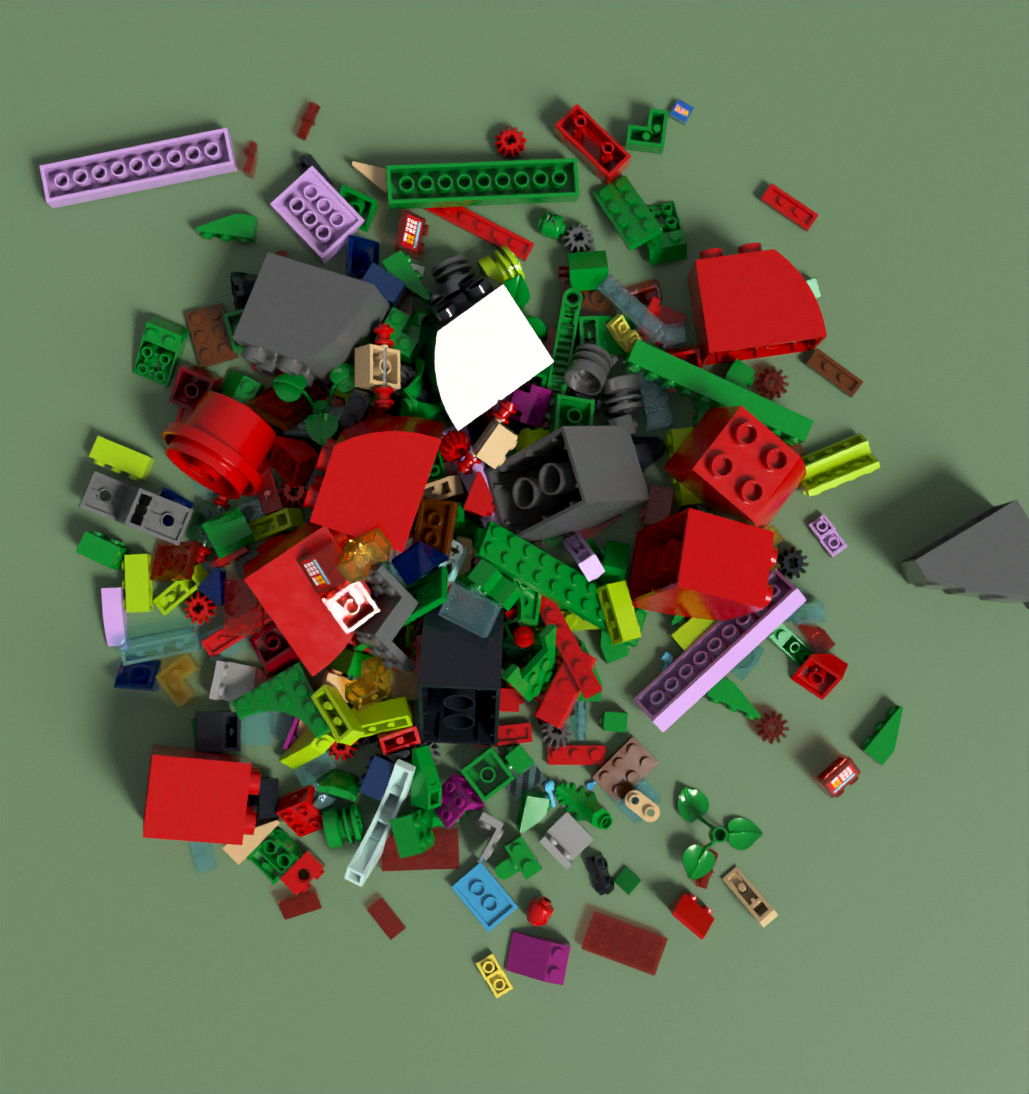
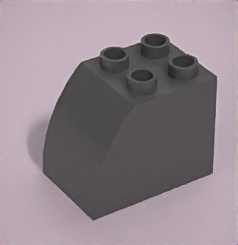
(307, 319)
(568, 482)

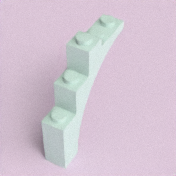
(380, 828)

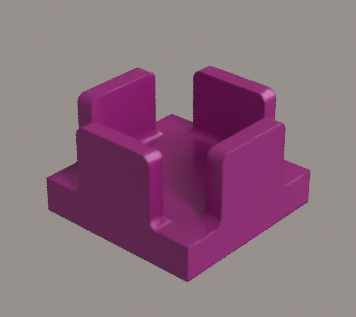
(531, 404)

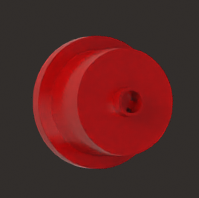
(220, 445)

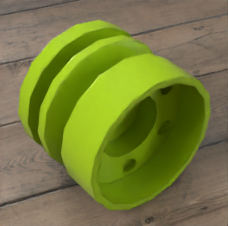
(503, 267)

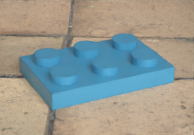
(484, 896)

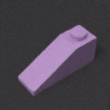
(583, 556)

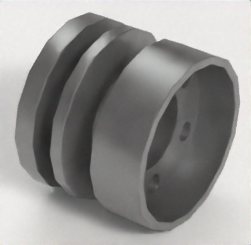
(450, 273)
(588, 369)
(622, 395)

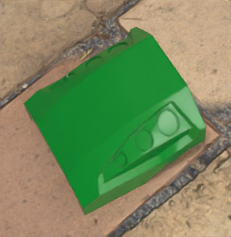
(228, 532)
(340, 784)
(275, 855)

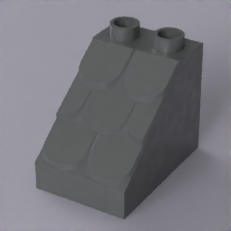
(978, 559)

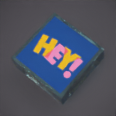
(681, 112)

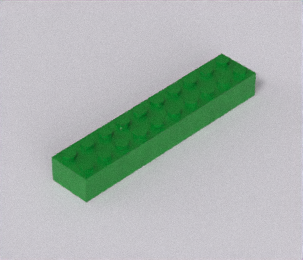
(482, 183)
(714, 391)

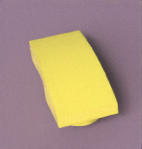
(621, 332)
(494, 975)

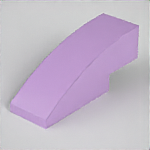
(114, 615)

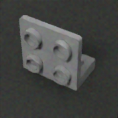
(231, 680)
(488, 824)
(565, 840)

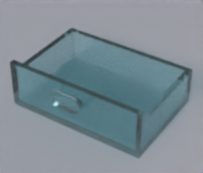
(470, 609)

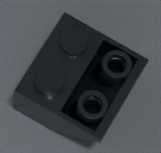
(217, 731)
(267, 800)

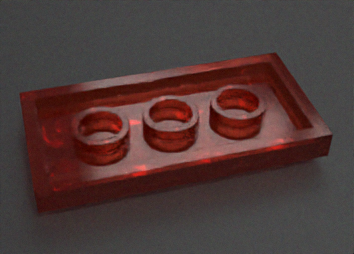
(440, 856)
(624, 943)

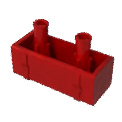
(592, 144)
(561, 694)

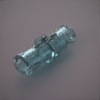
(581, 720)

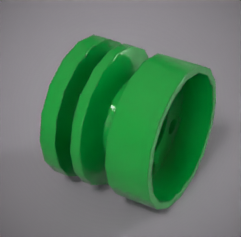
(343, 826)

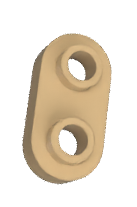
(642, 805)

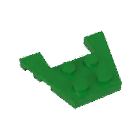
(538, 671)

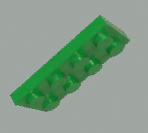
(627, 213)

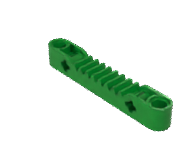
(563, 344)

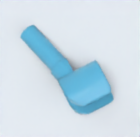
(667, 658)
(549, 786)

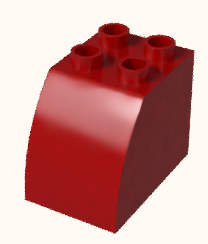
(751, 306)
(737, 466)
(375, 477)
(702, 567)
(293, 601)
(199, 796)

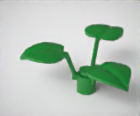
(520, 293)
(322, 423)
(741, 833)

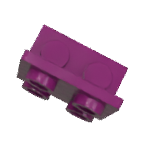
(456, 799)

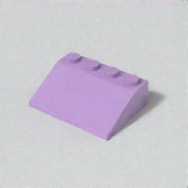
(317, 214)

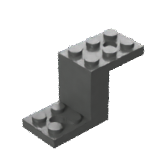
(136, 508)
(379, 630)

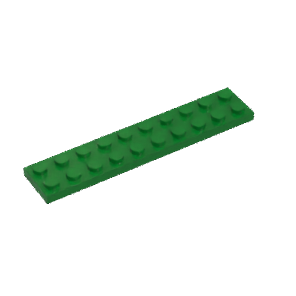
(545, 575)

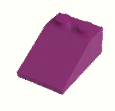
(538, 957)

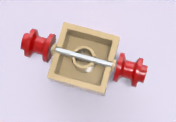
(379, 367)
(493, 441)

